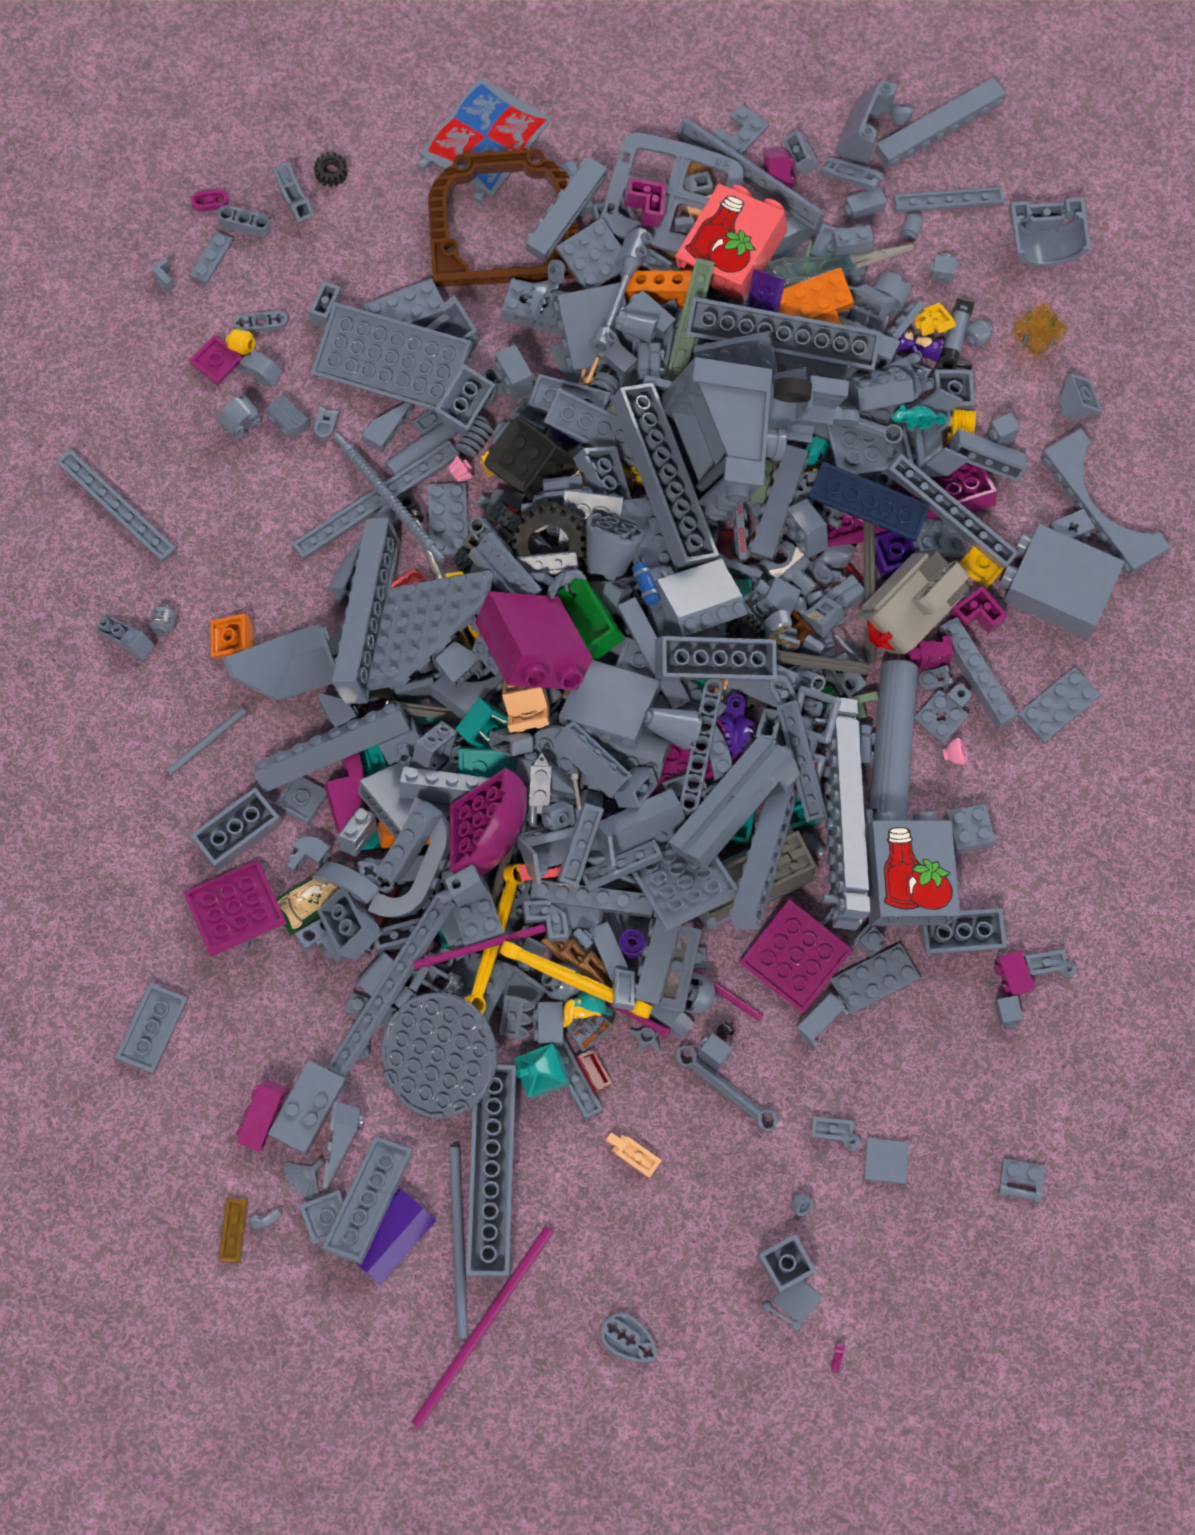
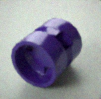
(631, 943)

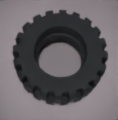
(549, 515)

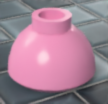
(956, 752)

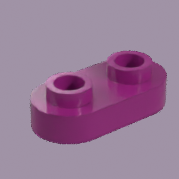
(209, 199)

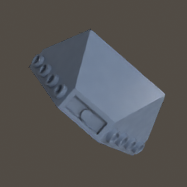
(285, 664)

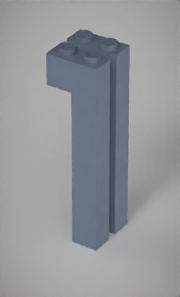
(734, 800)

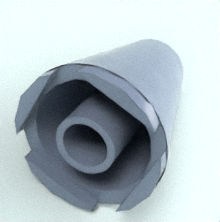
(674, 725)

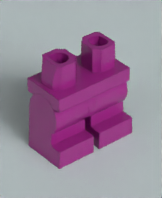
(932, 653)

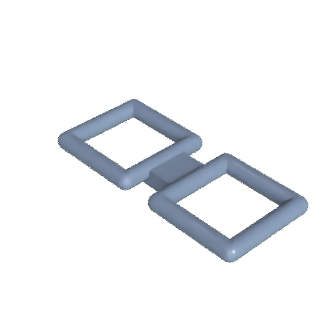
(814, 737)

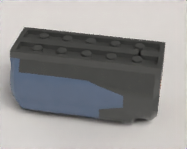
(793, 872)

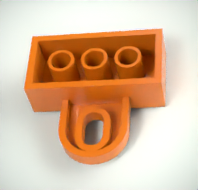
(818, 297)

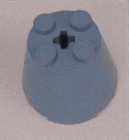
(611, 544)

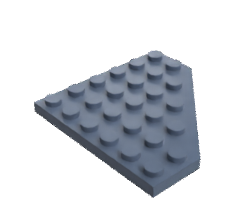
(421, 621)

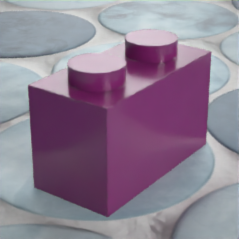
(1014, 974)

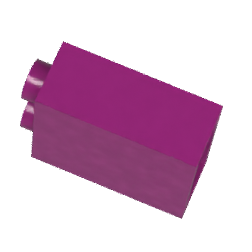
(533, 641)

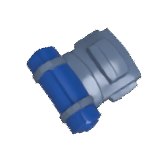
(646, 582)

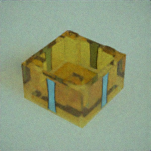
(1039, 330)

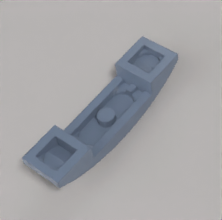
(348, 880)
(608, 949)

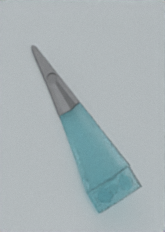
(803, 268)

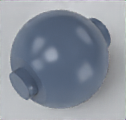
(559, 990)

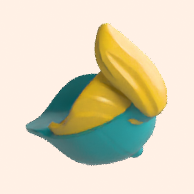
(583, 1007)

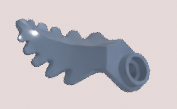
(543, 289)

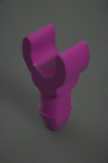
(837, 1357)

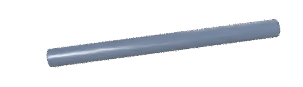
(206, 741)

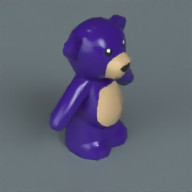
(928, 347)

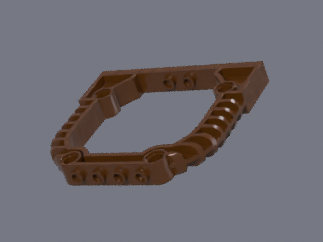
(449, 267)

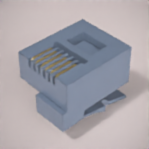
(825, 616)

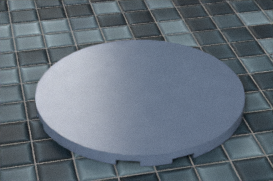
(439, 1055)

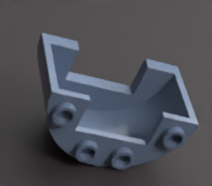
(456, 322)

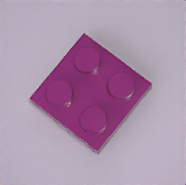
(215, 360)

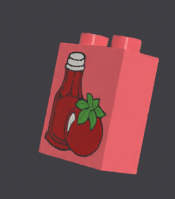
(735, 235)

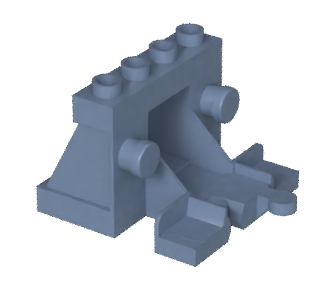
(732, 422)

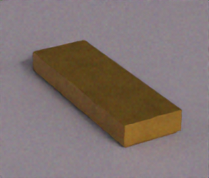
(233, 1230)

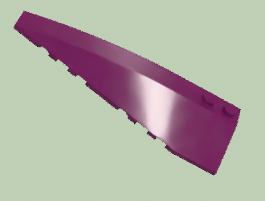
(967, 485)

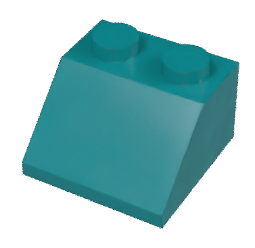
(480, 721)

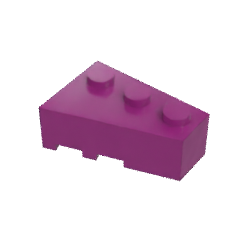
(261, 1115)

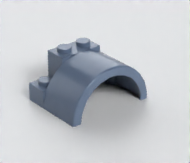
(1043, 236)

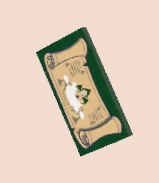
(302, 902)

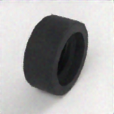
(792, 390)

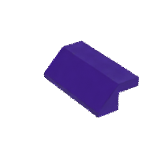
(397, 1234)

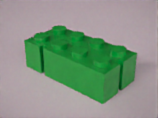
(590, 618)

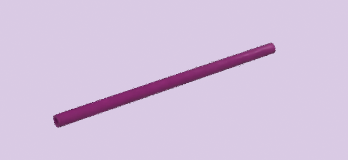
(482, 1327)

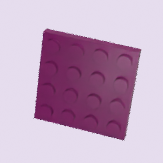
(234, 908)
(796, 956)

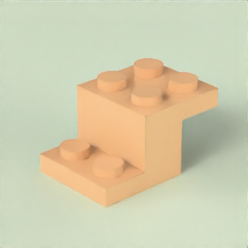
(526, 707)

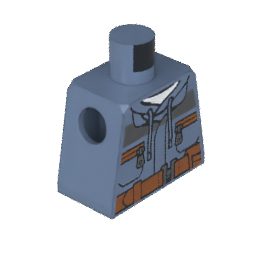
(588, 1031)

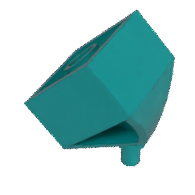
(542, 1071)

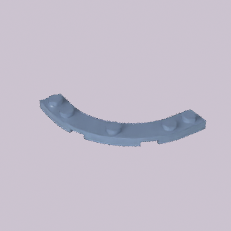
(719, 755)

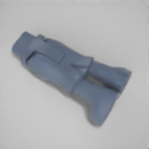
(801, 608)

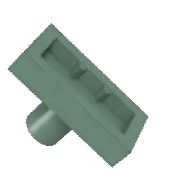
(863, 699)

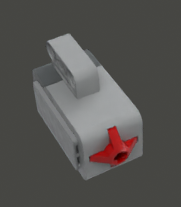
(913, 601)

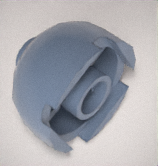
(701, 994)

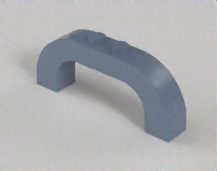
(427, 876)

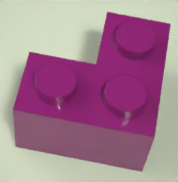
(779, 165)
(648, 197)
(979, 607)

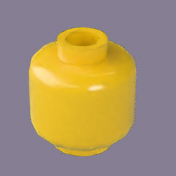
(240, 341)

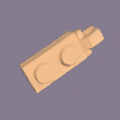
(634, 1154)

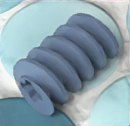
(474, 437)

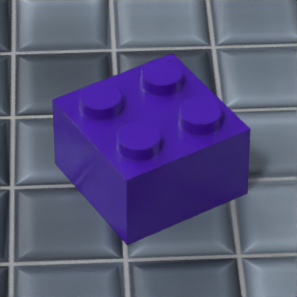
(891, 553)

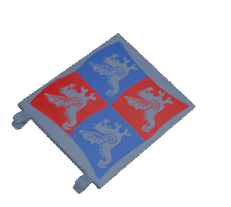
(482, 122)

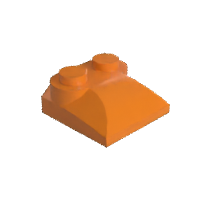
(231, 635)

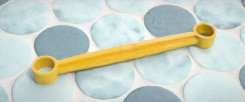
(489, 955)
(568, 976)

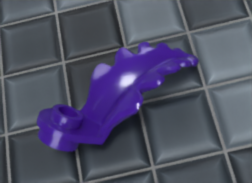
(736, 724)

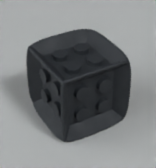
(526, 458)

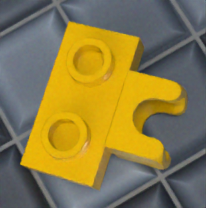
(934, 318)

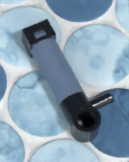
(955, 337)

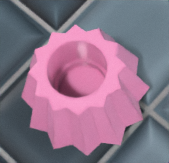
(460, 469)

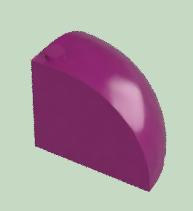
(487, 822)

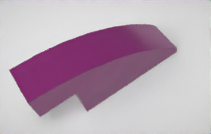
(343, 792)

